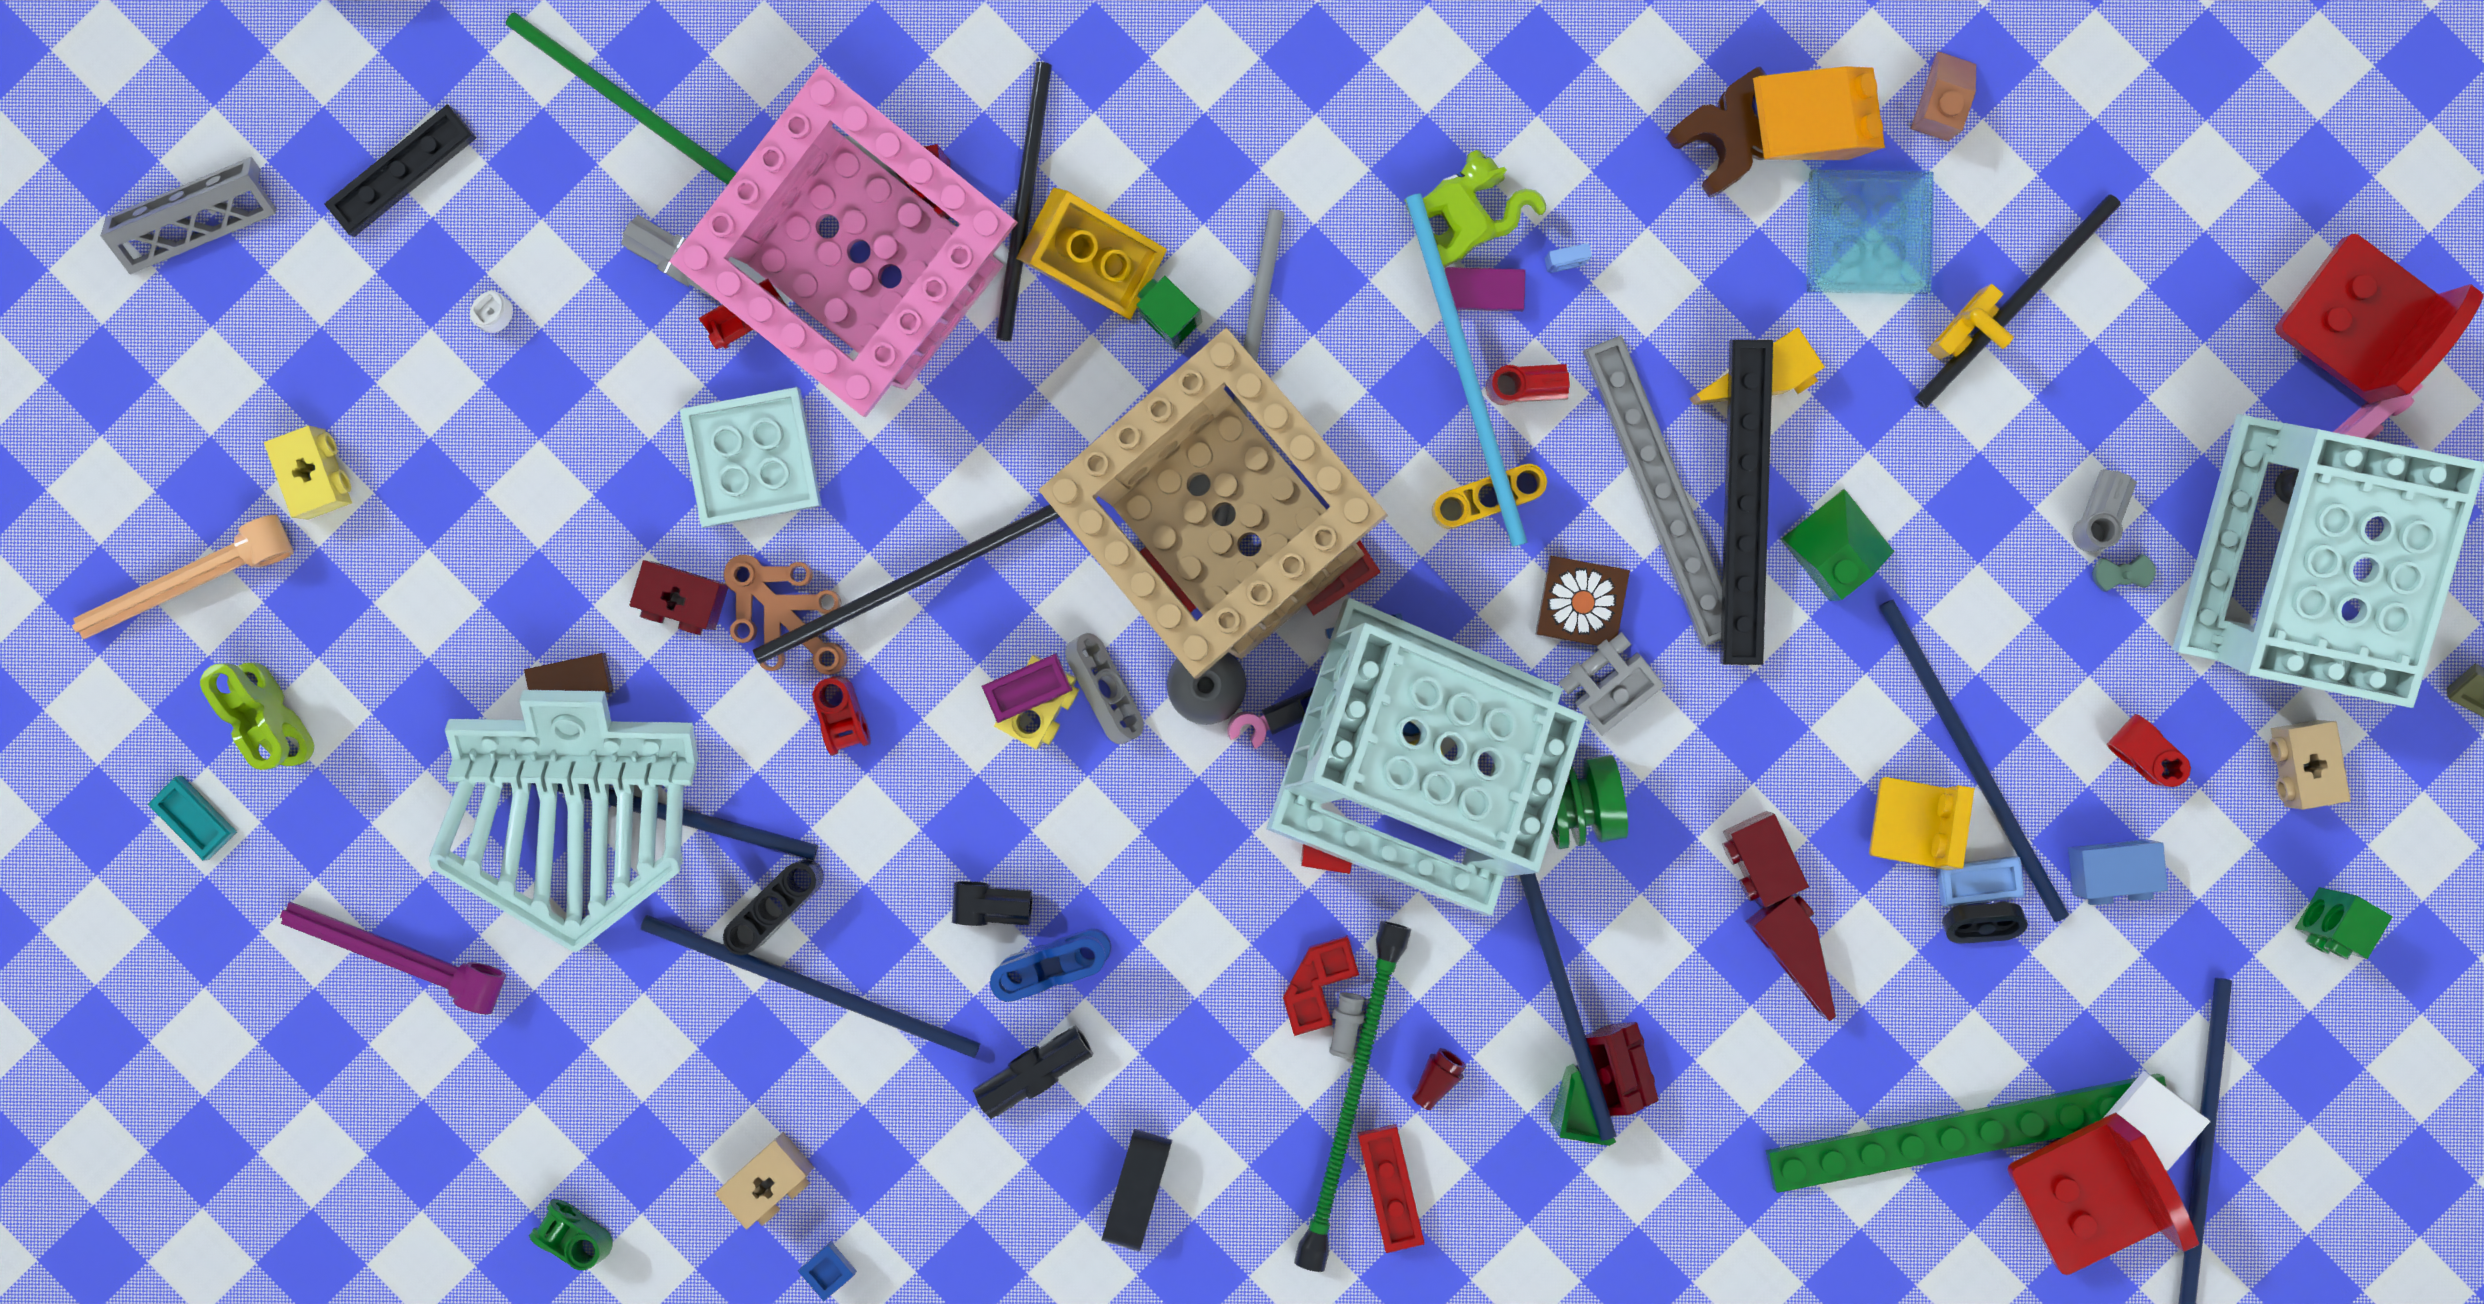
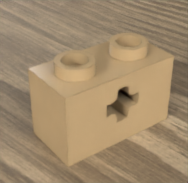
(2324, 779)
(749, 1199)

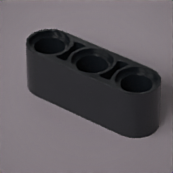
(755, 913)
(1136, 1190)

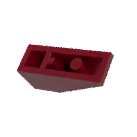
(1796, 946)

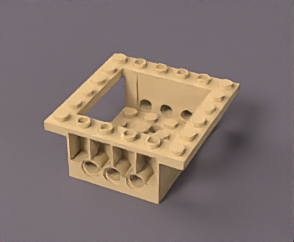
(1146, 474)

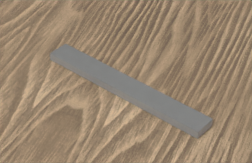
(1658, 485)

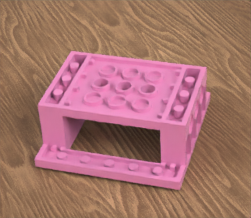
(773, 221)

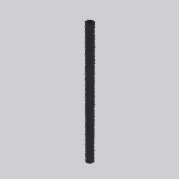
(1024, 200)
(2020, 298)

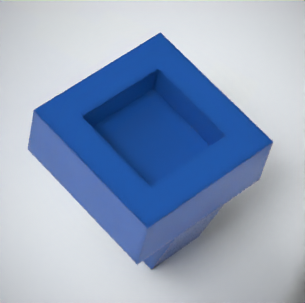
(827, 1271)

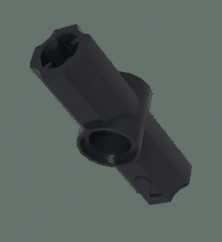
(1033, 1072)

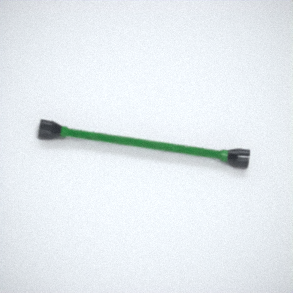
(1314, 1246)

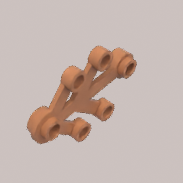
(779, 608)

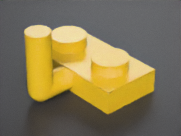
(1976, 313)

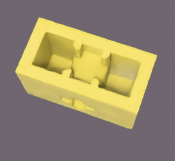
(293, 460)

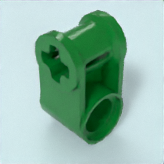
(564, 1233)

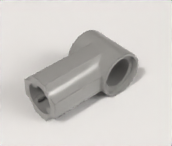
(2106, 508)

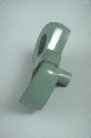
(2138, 572)

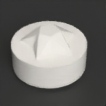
(491, 312)

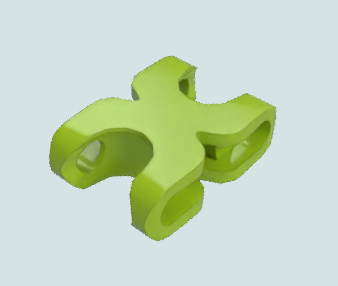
(257, 715)

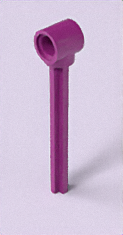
(471, 985)

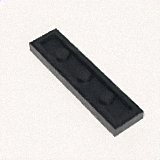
(400, 170)

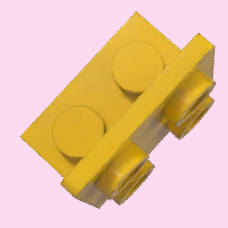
(1921, 823)

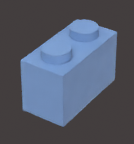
(2118, 870)

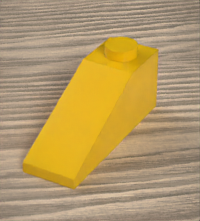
(1792, 368)

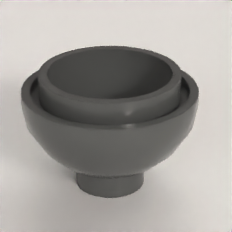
(1209, 707)

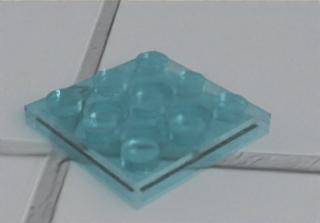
(1870, 231)

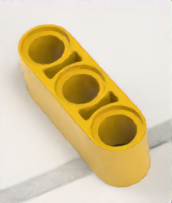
(1469, 501)

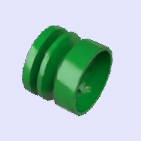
(1593, 801)

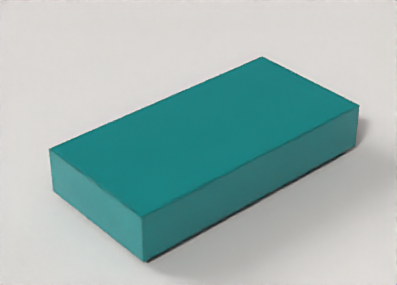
(192, 818)

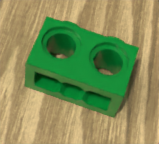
(1168, 311)
(2342, 924)

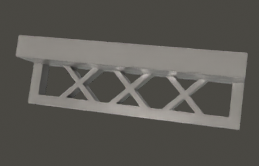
(180, 203)

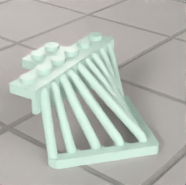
(569, 743)

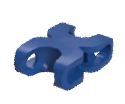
(1050, 965)

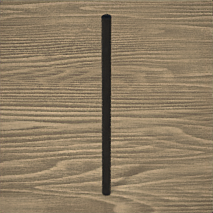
(905, 584)

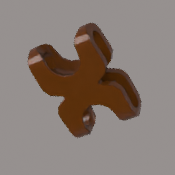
(1729, 129)

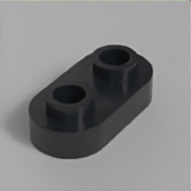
(1984, 922)

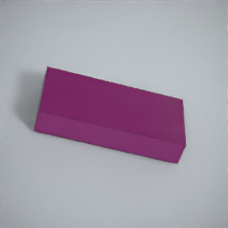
(1487, 288)
(1027, 688)

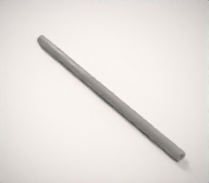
(1259, 307)

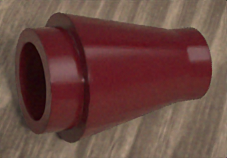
(1438, 1078)

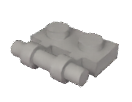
(1616, 694)

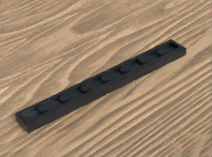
(1746, 502)

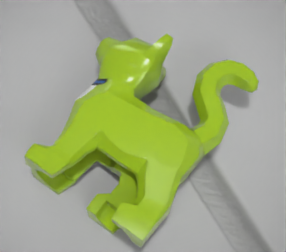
(1464, 214)

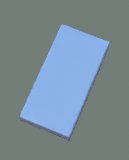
(1981, 882)

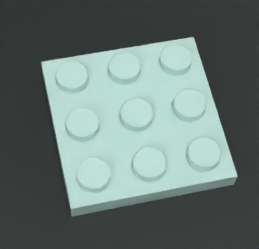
(750, 457)

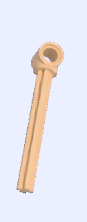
(257, 545)

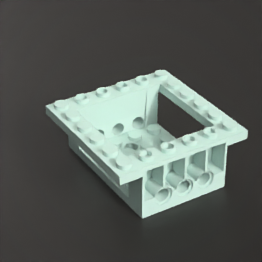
(2300, 624)
(1354, 749)

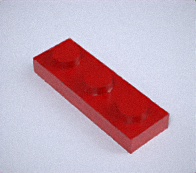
(1391, 1188)

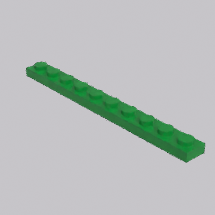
(1942, 1137)

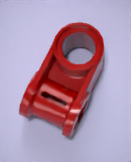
(840, 718)
(2144, 750)

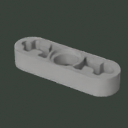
(1101, 705)

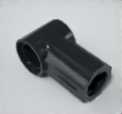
(979, 903)

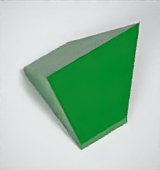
(1572, 1111)

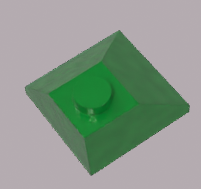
(1838, 546)

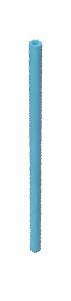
(1466, 370)

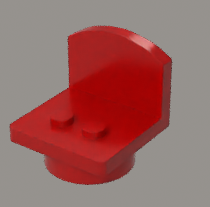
(2375, 321)
(2099, 1194)

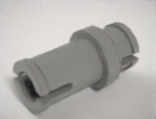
(1348, 1017)

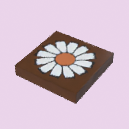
(1581, 601)

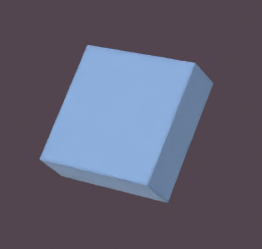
(1568, 258)

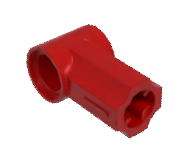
(1531, 384)

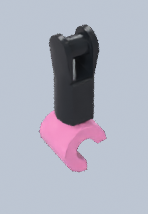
(1274, 718)

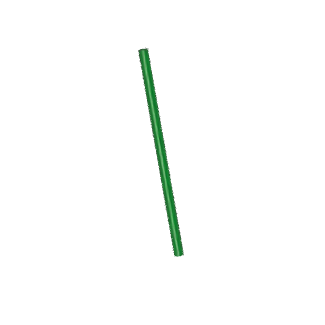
(620, 98)

